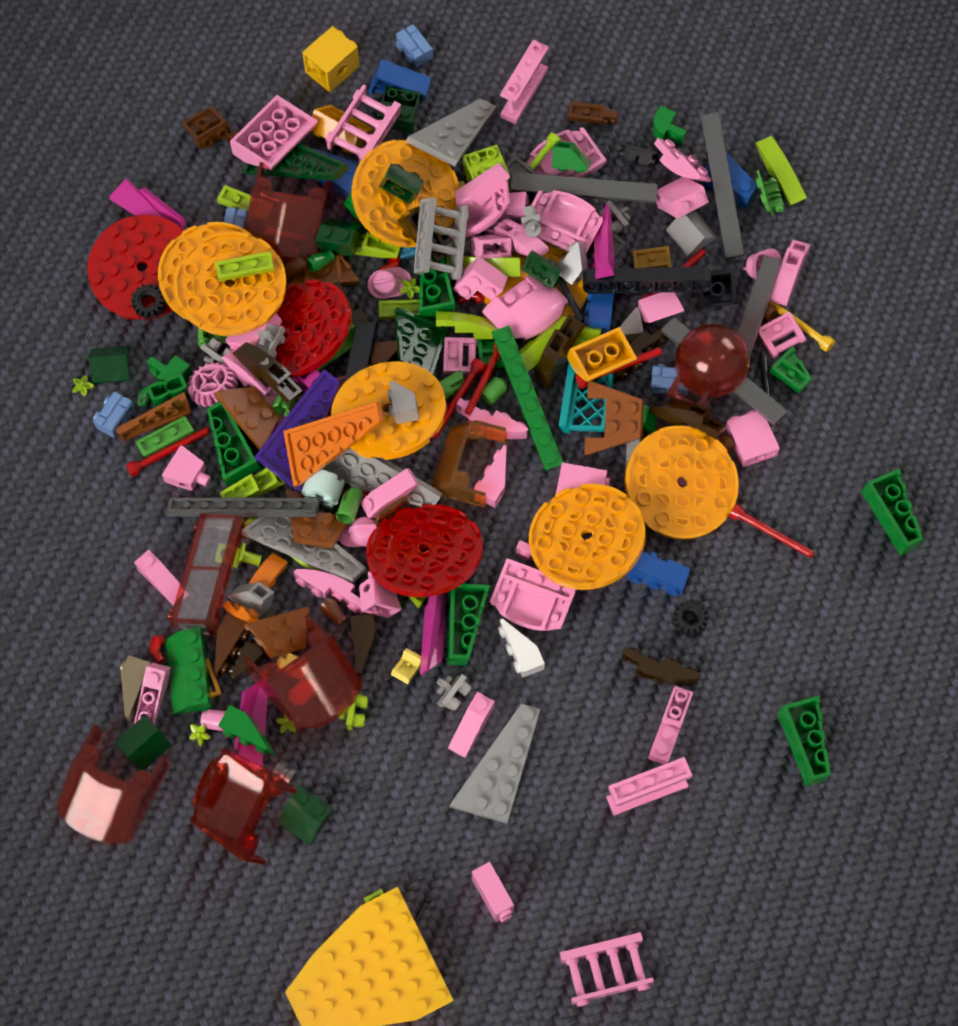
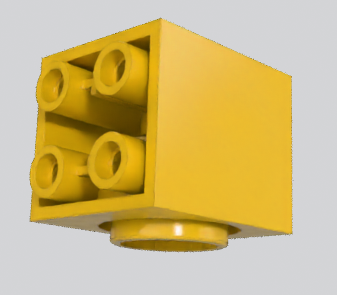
(331, 59)

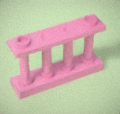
(524, 82)
(382, 126)
(649, 786)
(591, 953)

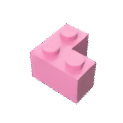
(480, 277)

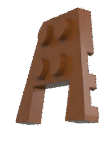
(622, 418)
(315, 531)

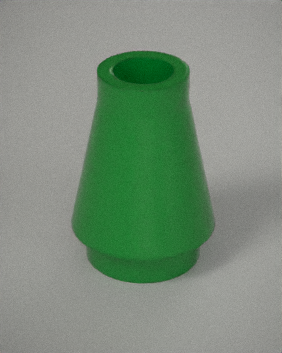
(318, 261)

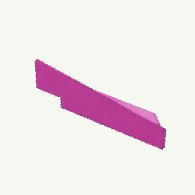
(144, 203)
(604, 246)
(433, 632)
(255, 705)

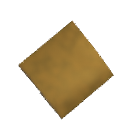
(652, 257)

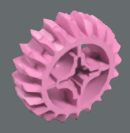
(208, 381)

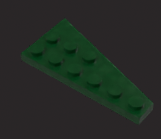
(304, 163)
(418, 339)

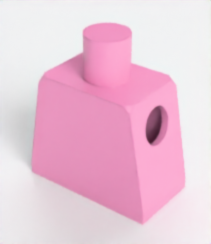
(515, 207)
(485, 246)
(186, 470)
(377, 599)

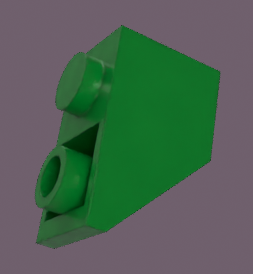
(568, 156)

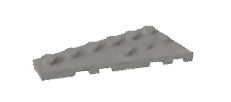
(453, 134)
(371, 473)
(277, 534)
(496, 779)

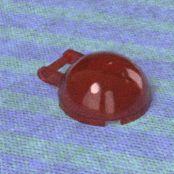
(709, 363)

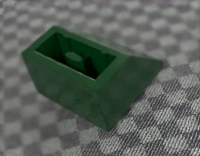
(409, 107)

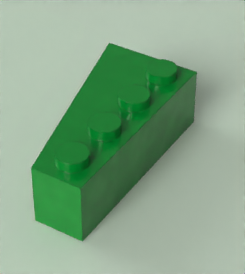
(435, 293)
(232, 447)
(894, 511)
(464, 615)
(806, 739)

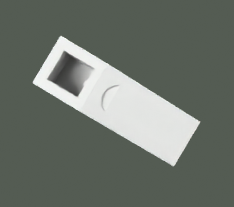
(526, 653)

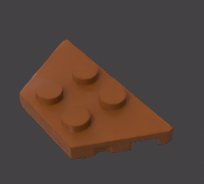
(335, 271)
(250, 412)
(281, 632)

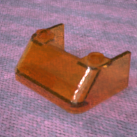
(447, 478)

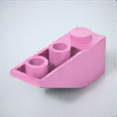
(494, 480)
(152, 691)

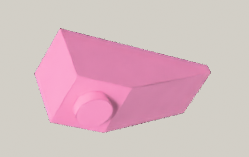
(480, 189)
(388, 493)
(158, 575)
(472, 724)

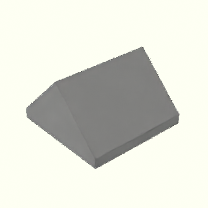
(690, 233)

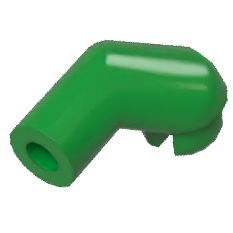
(143, 397)

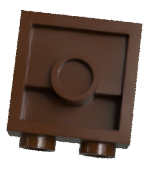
(206, 127)

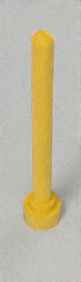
(825, 342)

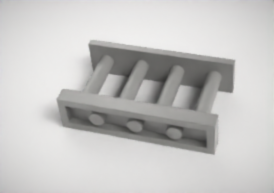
(425, 234)

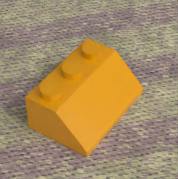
(329, 117)
(601, 355)

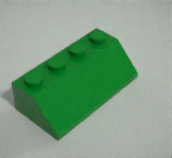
(189, 671)

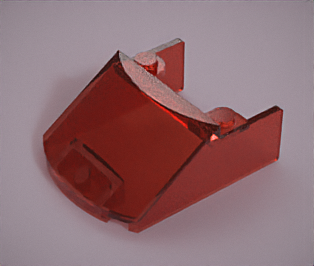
(287, 220)
(314, 685)
(233, 801)
(102, 804)

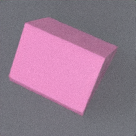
(659, 306)

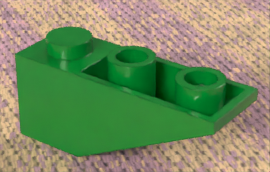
(241, 725)

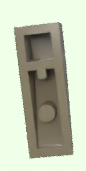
(132, 679)

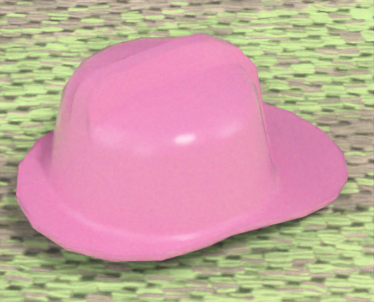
(754, 261)
(387, 282)
(358, 532)

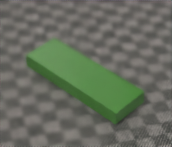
(165, 436)

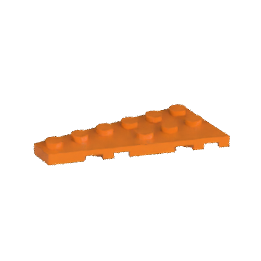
(322, 441)

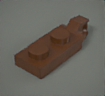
(591, 113)

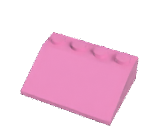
(272, 133)

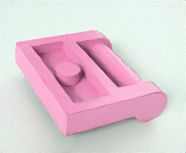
(778, 329)
(454, 354)

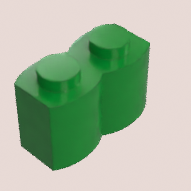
(164, 391)

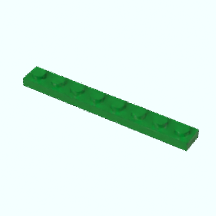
(527, 398)

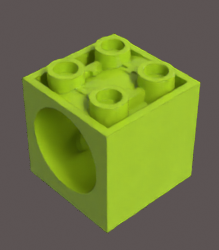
(480, 161)

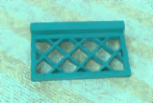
(570, 402)

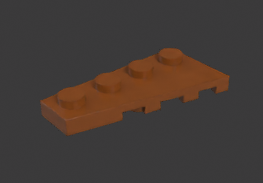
(156, 417)

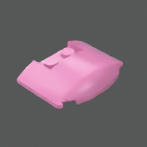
(583, 142)
(488, 213)
(566, 219)
(526, 308)
(531, 598)

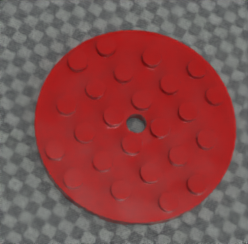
(116, 260)
(325, 322)
(402, 568)

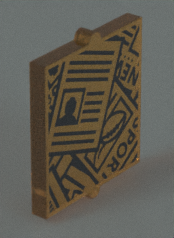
(390, 510)

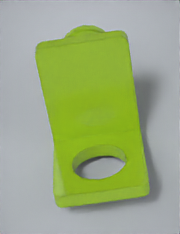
(246, 556)

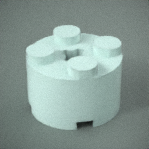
(325, 487)

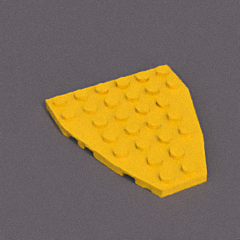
(370, 971)

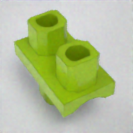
(354, 719)

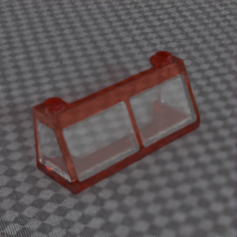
(207, 572)

